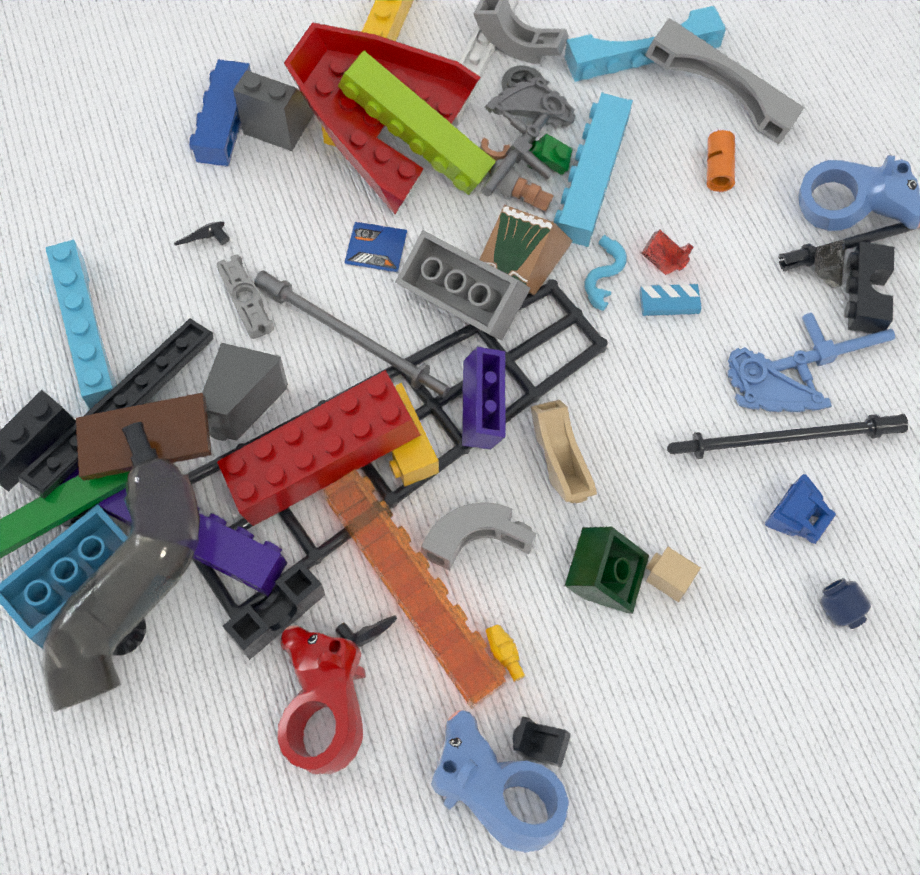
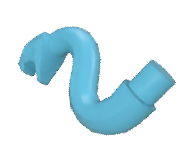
(595, 294)

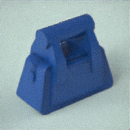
(796, 509)

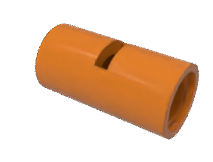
(721, 161)

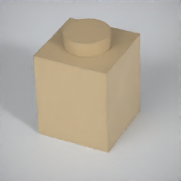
(671, 573)

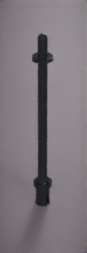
(807, 253)
(873, 426)

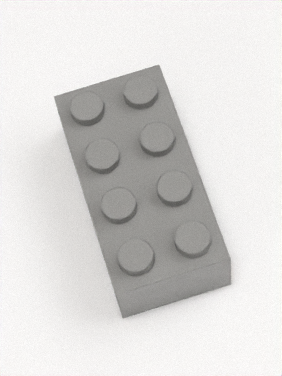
(462, 285)

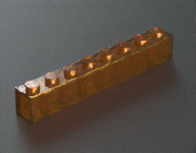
(415, 589)

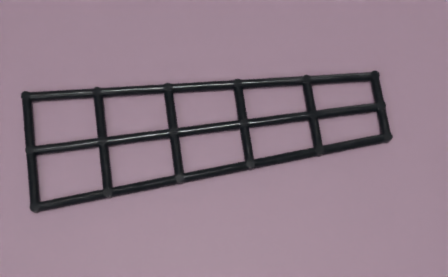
(431, 406)

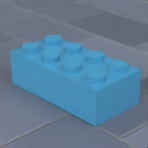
(52, 575)

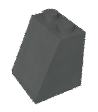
(271, 110)
(241, 389)

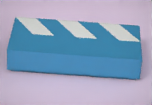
(670, 299)

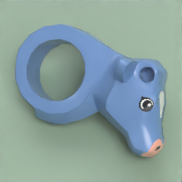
(883, 189)
(472, 774)

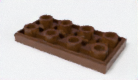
(173, 427)

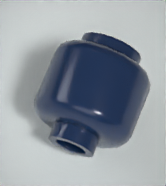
(845, 603)

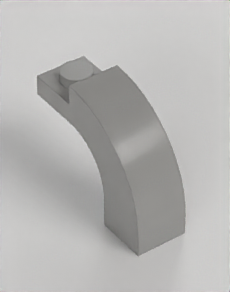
(515, 37)
(472, 523)

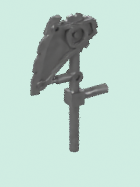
(533, 101)

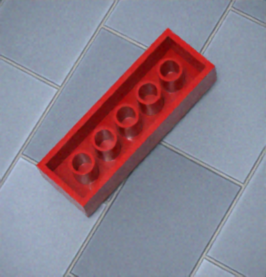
(317, 448)

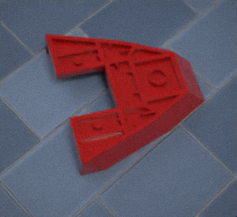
(317, 69)

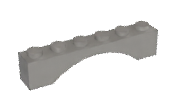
(683, 51)

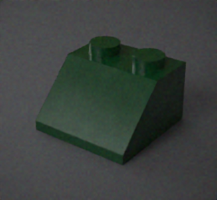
(607, 568)

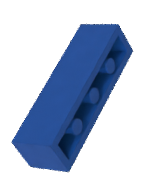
(219, 119)

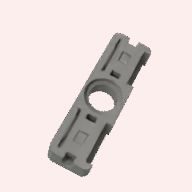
(250, 311)

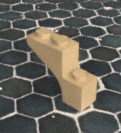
(563, 458)

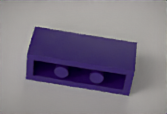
(484, 398)

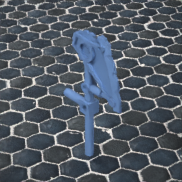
(769, 389)

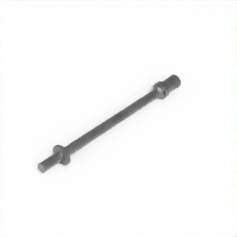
(283, 292)

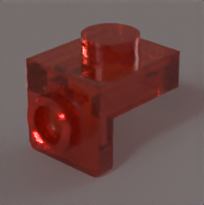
(666, 253)

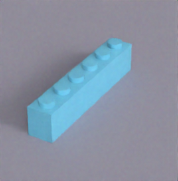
(594, 169)

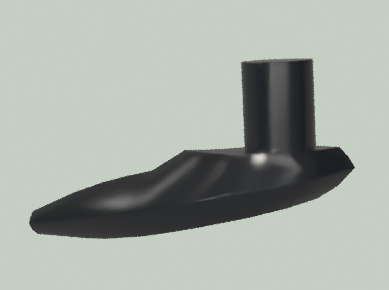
(206, 231)
(367, 633)

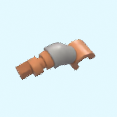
(513, 184)

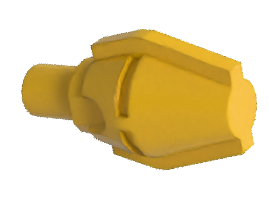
(505, 651)

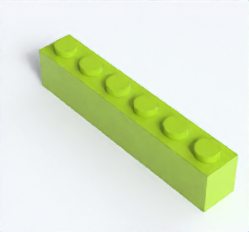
(415, 123)

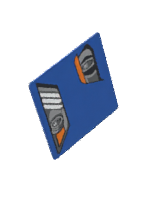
(376, 246)

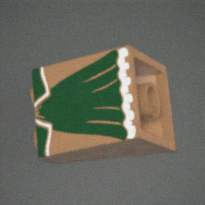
(525, 247)

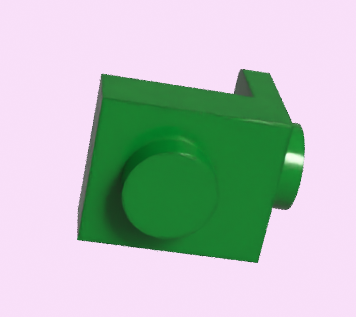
(552, 153)

